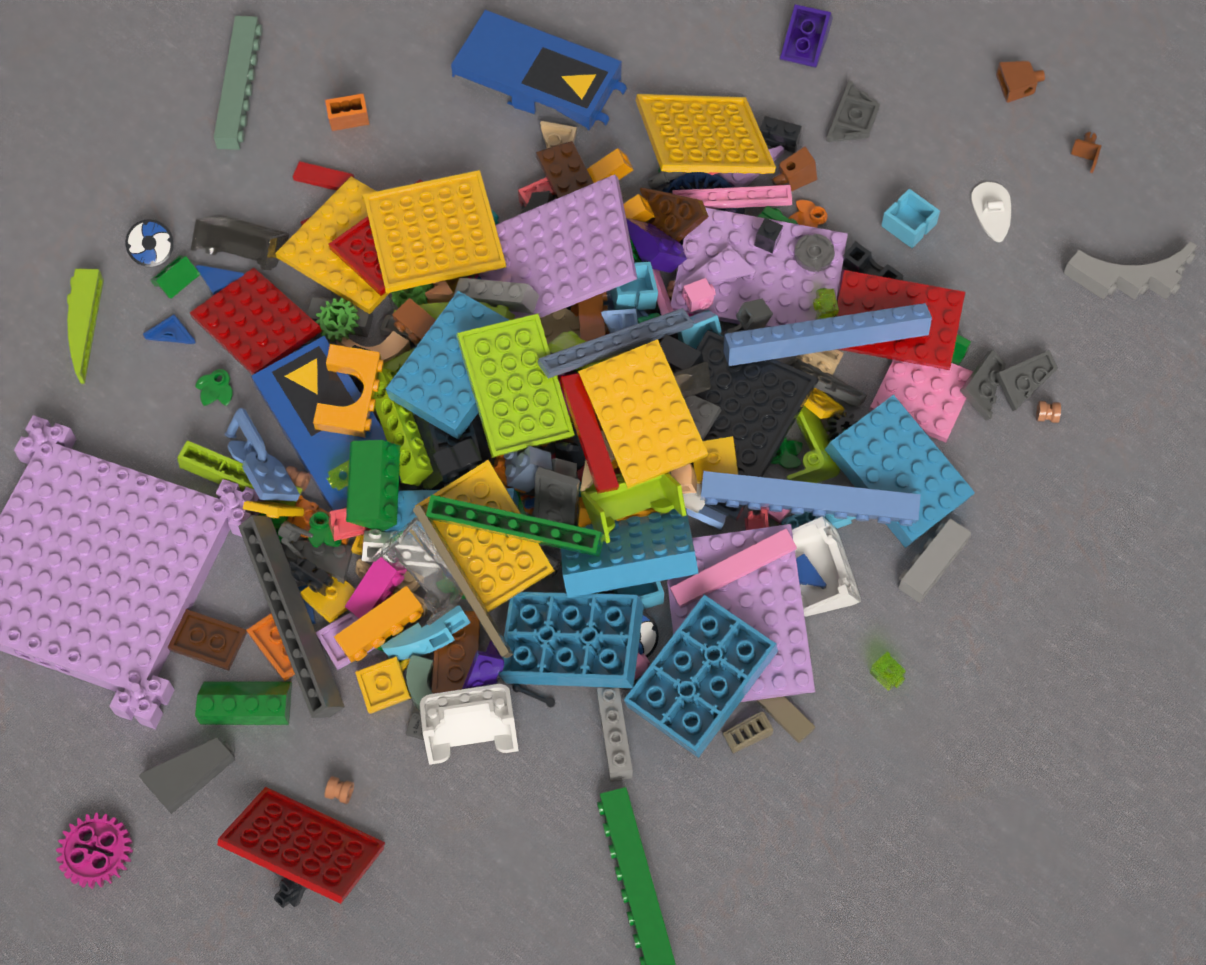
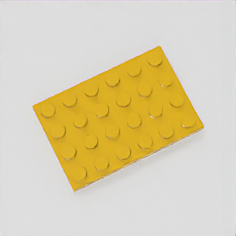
(643, 413)
(492, 562)

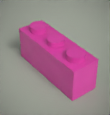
(376, 586)

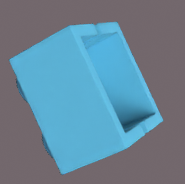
(913, 218)
(638, 293)
(702, 322)
(649, 593)

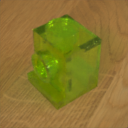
(825, 304)
(334, 479)
(887, 679)

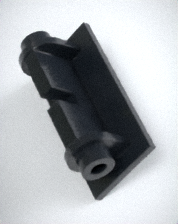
(303, 571)

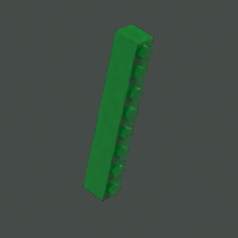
(515, 525)
(636, 878)

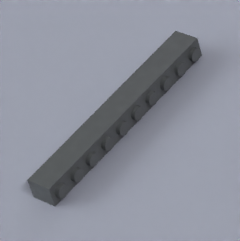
(291, 617)

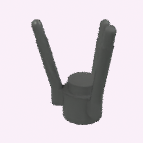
(292, 533)

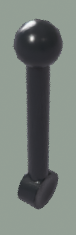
(550, 702)

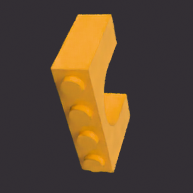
(619, 164)
(353, 418)

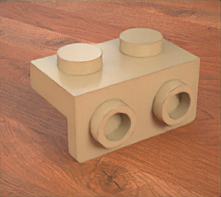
(826, 361)

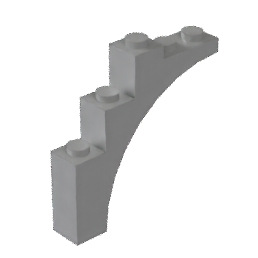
(1105, 277)

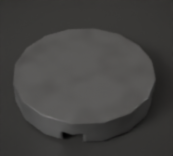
(814, 252)

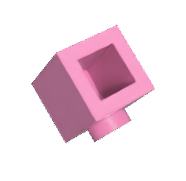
(698, 295)

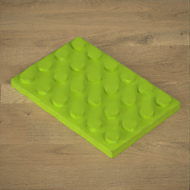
(509, 387)

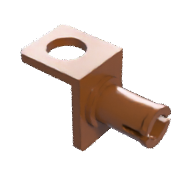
(1087, 149)

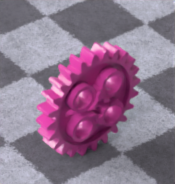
(87, 869)

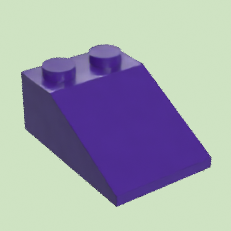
(806, 35)
(655, 246)

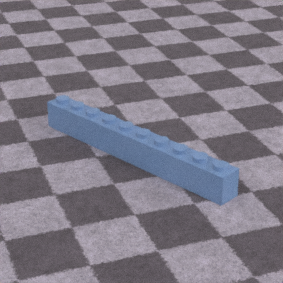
(826, 334)
(810, 497)

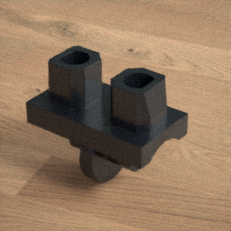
(289, 892)

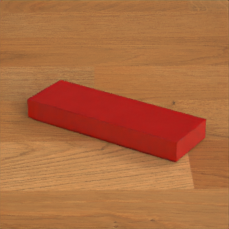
(320, 176)

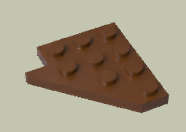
(674, 213)

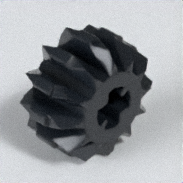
(837, 422)

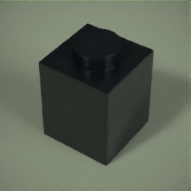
(768, 235)

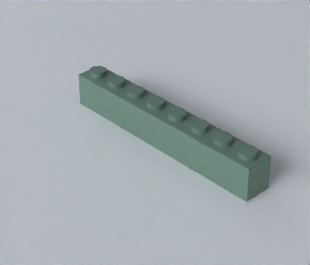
(237, 83)

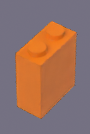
(347, 112)

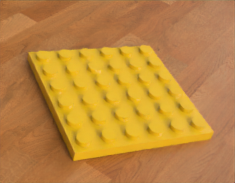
(704, 134)
(434, 231)
(310, 251)

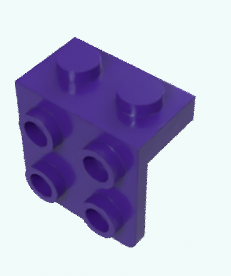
(484, 668)

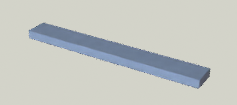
(615, 343)

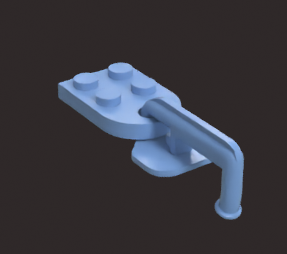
(262, 469)

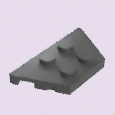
(854, 116)

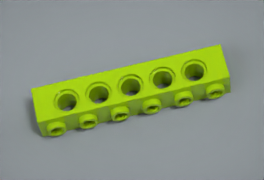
(402, 430)

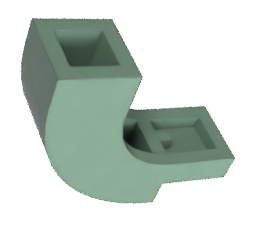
(418, 678)

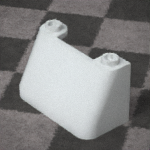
(825, 551)
(467, 718)

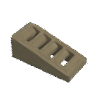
(752, 721)

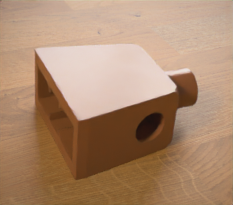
(1018, 79)
(796, 170)

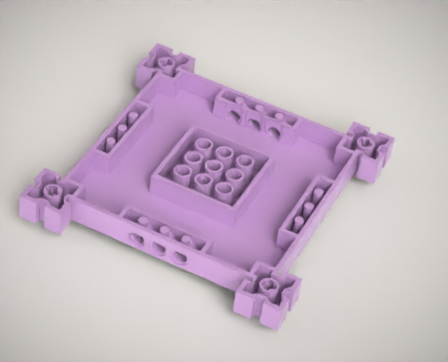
(104, 566)

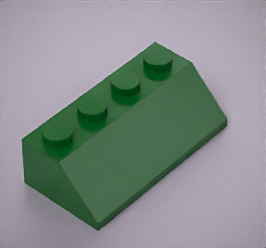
(373, 484)
(244, 703)

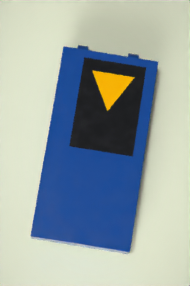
(538, 69)
(292, 394)

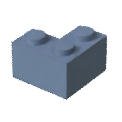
(523, 465)

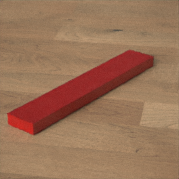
(589, 434)

